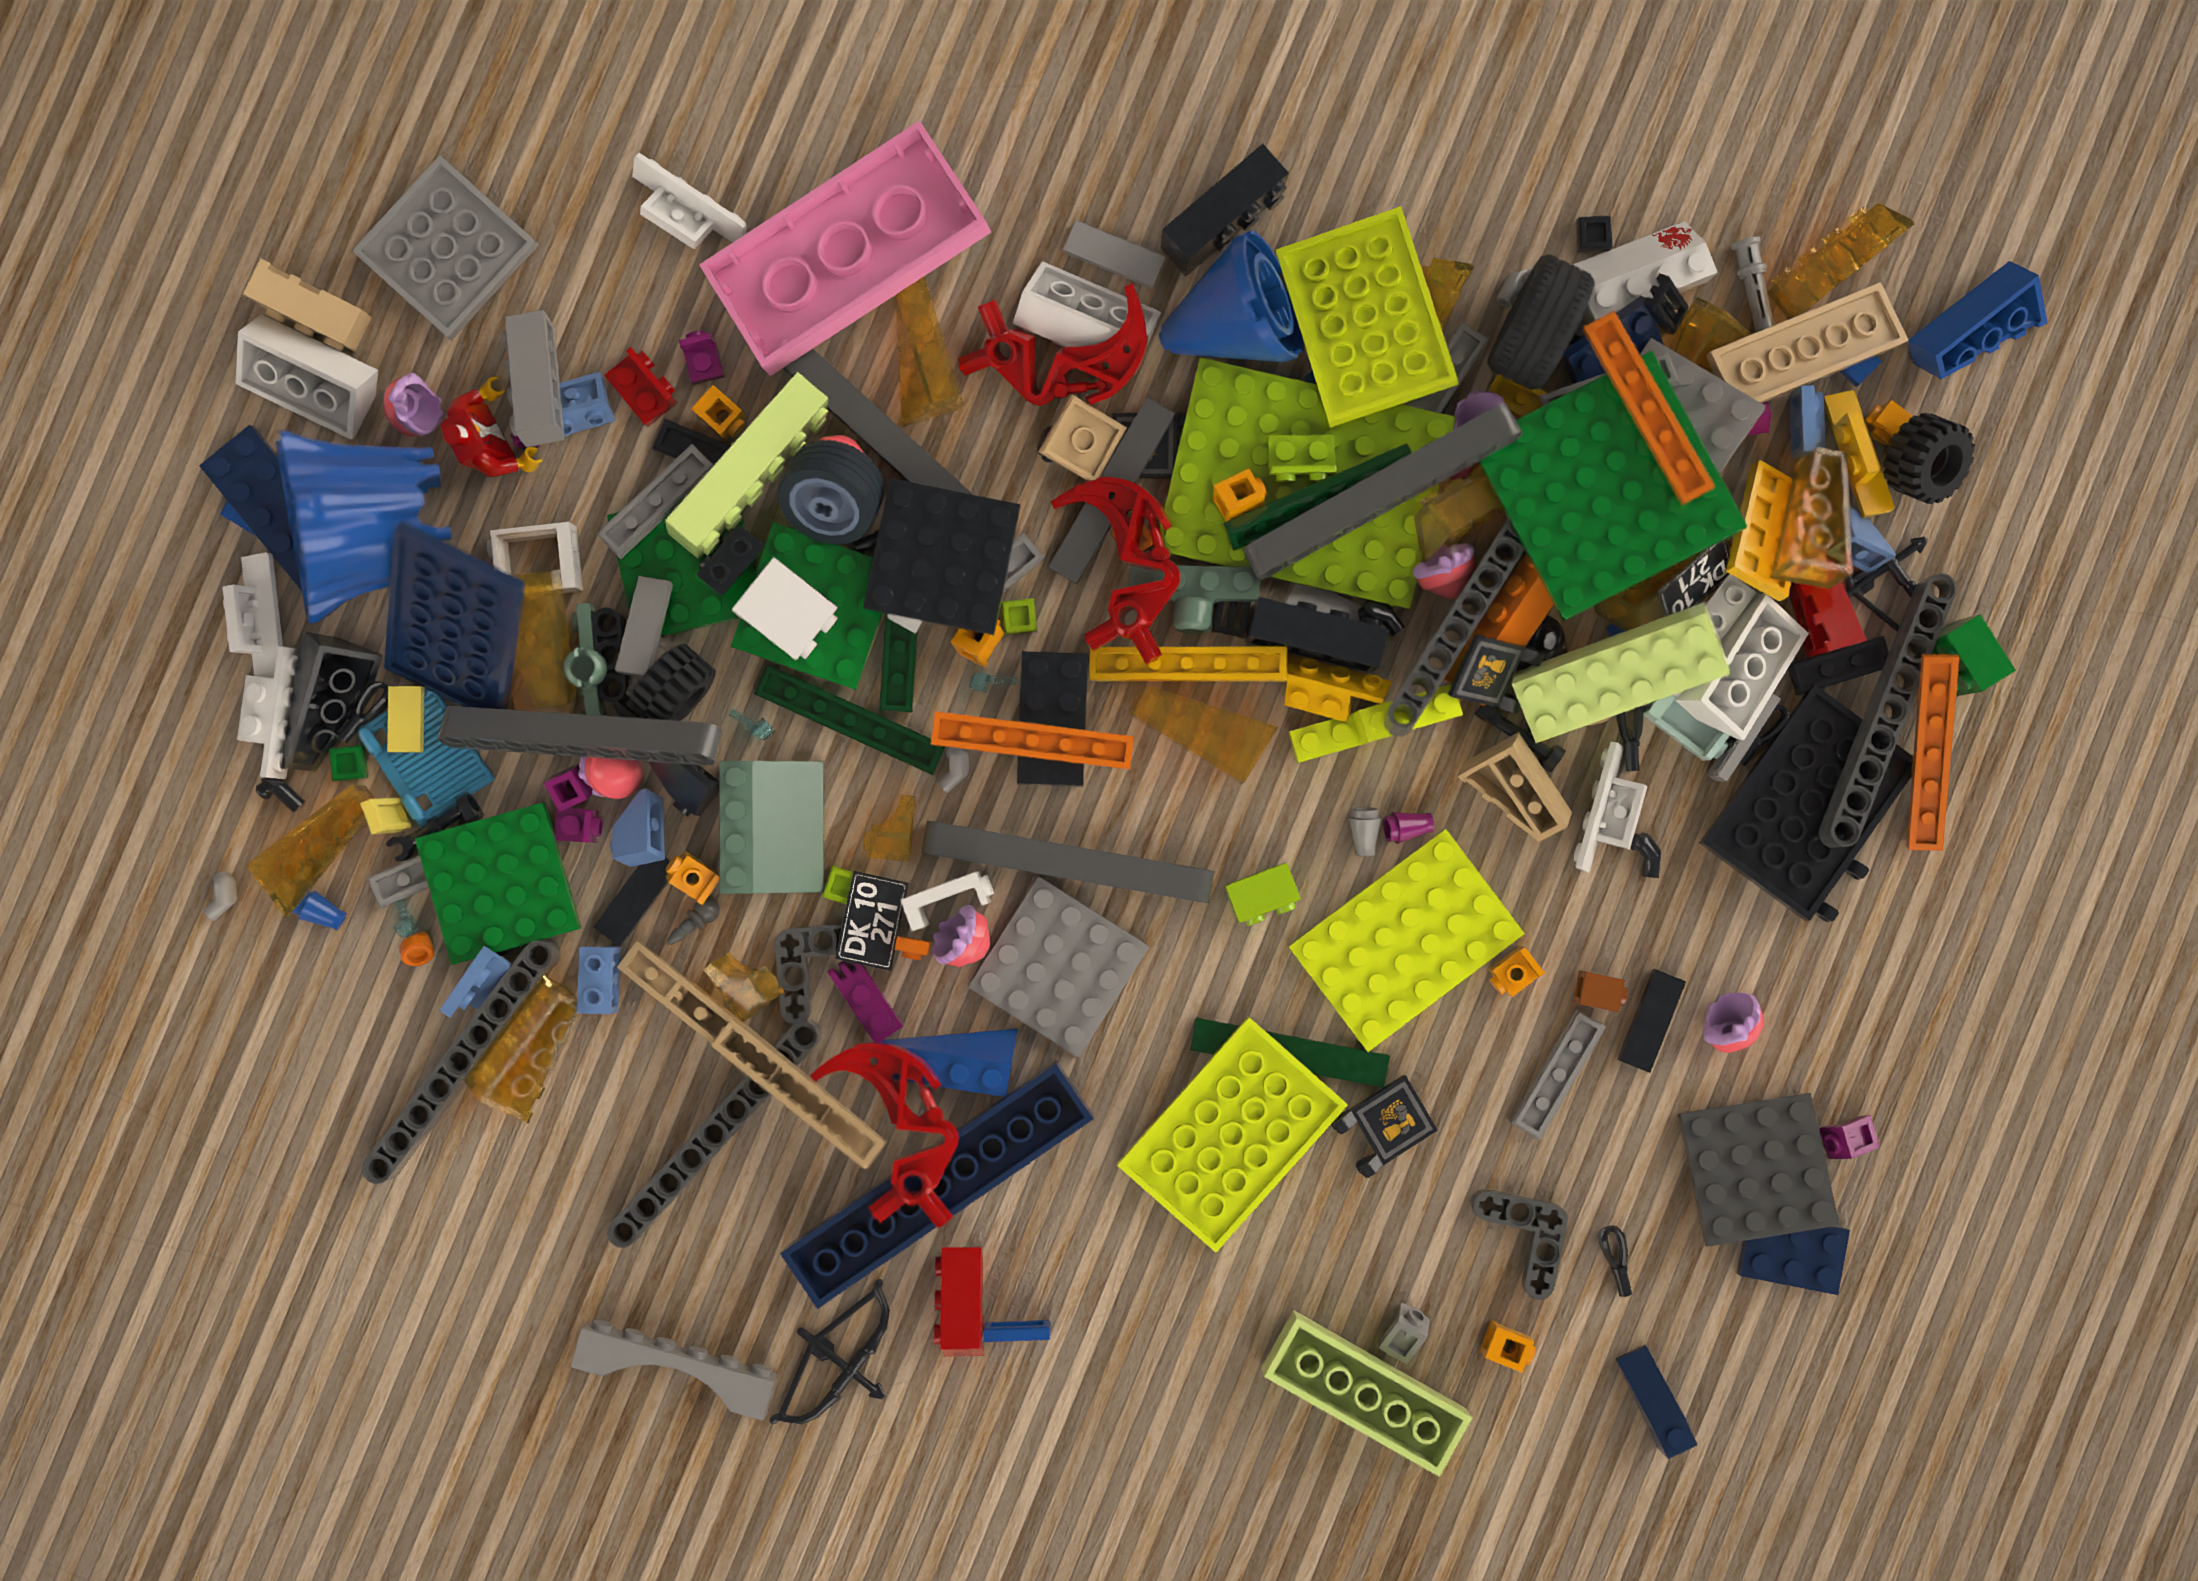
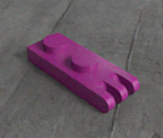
(866, 1001)

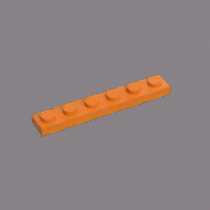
(1648, 408)
(1032, 740)
(1932, 751)

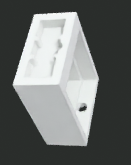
(567, 547)

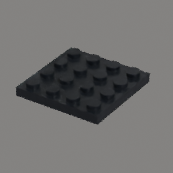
(942, 556)

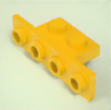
(1862, 461)
(1329, 688)

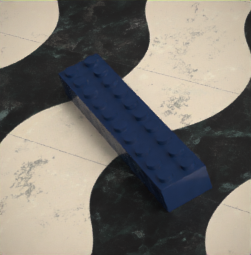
(987, 1153)

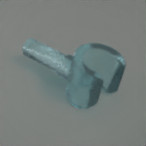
(981, 681)
(761, 729)
(407, 925)

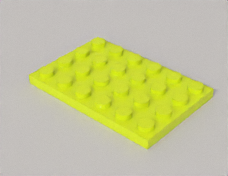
(1366, 317)
(1406, 940)
(1232, 1134)

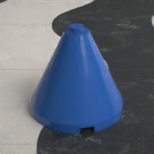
(1237, 309)

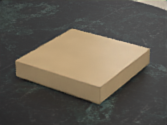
(1082, 439)

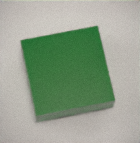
(348, 763)

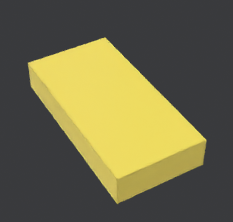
(405, 719)
(386, 815)

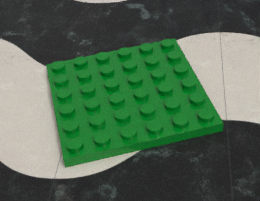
(1596, 500)

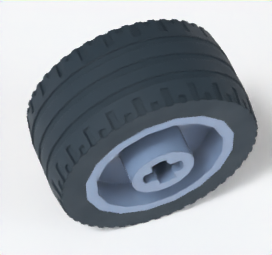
(831, 492)

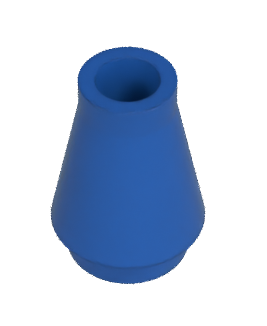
(319, 910)

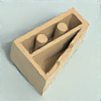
(307, 307)
(1519, 786)

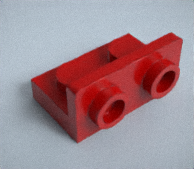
(641, 388)

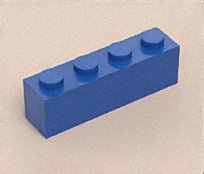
(1980, 321)
(966, 1060)

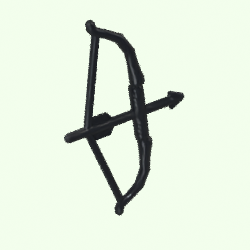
(1864, 582)
(824, 1350)

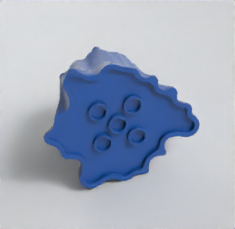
(346, 511)

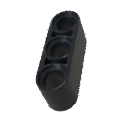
(602, 643)

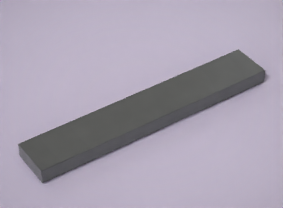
(1126, 463)

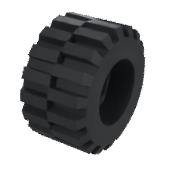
(1929, 458)
(673, 685)

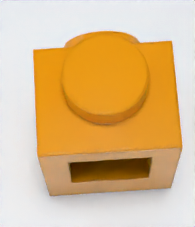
(712, 405)
(1886, 421)
(1243, 486)
(967, 644)
(685, 864)
(1520, 959)
(1515, 1358)

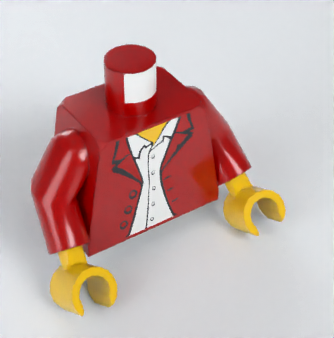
(477, 437)

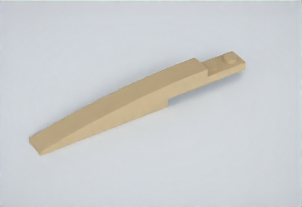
(752, 1055)

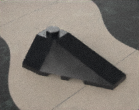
(324, 695)
(686, 783)

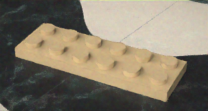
(1810, 345)

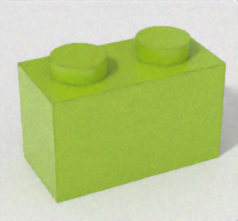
(1263, 893)

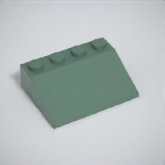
(771, 827)

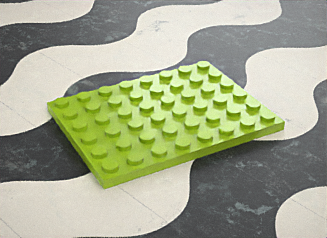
(1228, 433)

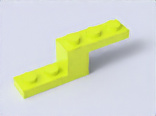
(1366, 726)

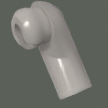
(1512, 287)
(957, 768)
(225, 895)

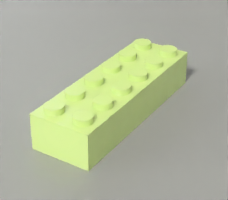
(748, 466)
(1620, 673)
(1366, 1393)

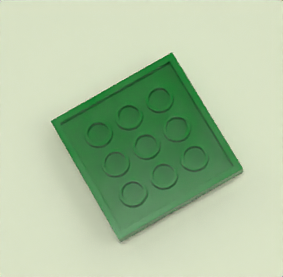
(840, 578)
(691, 601)
(498, 882)

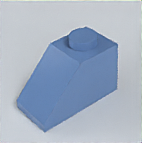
(1867, 544)
(640, 831)

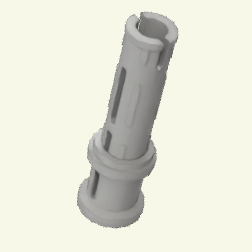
(1751, 267)

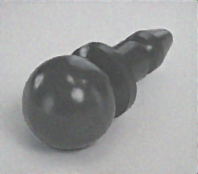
(697, 917)

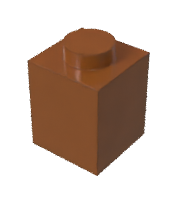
(1600, 991)

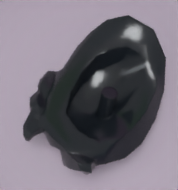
(1548, 639)

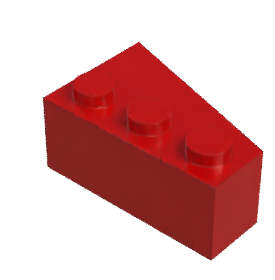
(1826, 617)
(959, 1301)

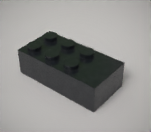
(1225, 210)
(1318, 634)
(1052, 695)

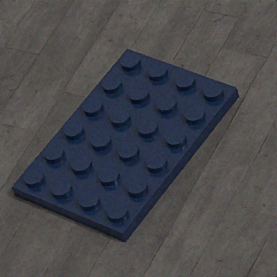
(451, 621)

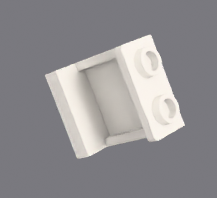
(786, 610)
(914, 904)

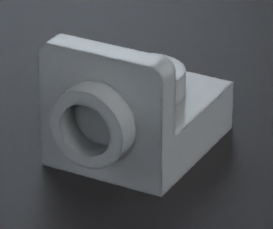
(1405, 1334)

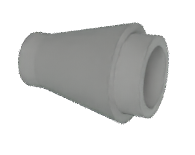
(1365, 830)

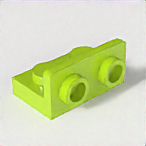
(1301, 456)

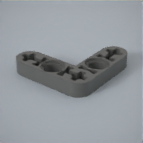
(806, 949)
(1539, 1234)

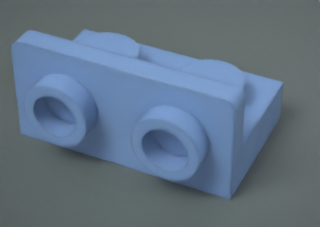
(585, 403)
(1806, 420)
(598, 980)
(477, 982)

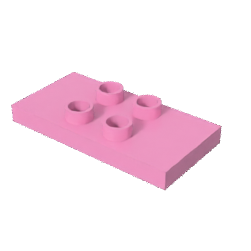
(845, 248)

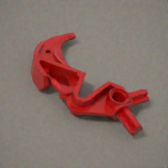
(1021, 365)
(1145, 598)
(925, 1163)

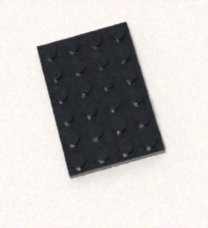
(1777, 810)

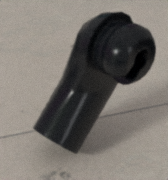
(281, 790)

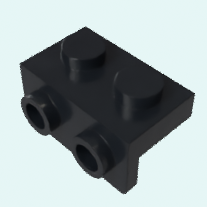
(730, 560)

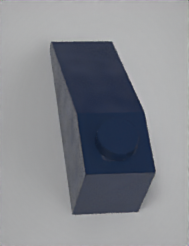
(1656, 1403)

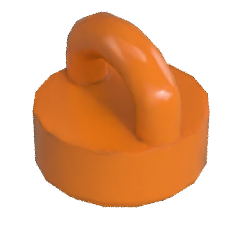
(417, 949)

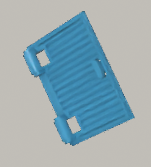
(438, 772)

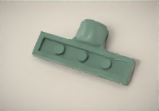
(1200, 590)
(583, 664)

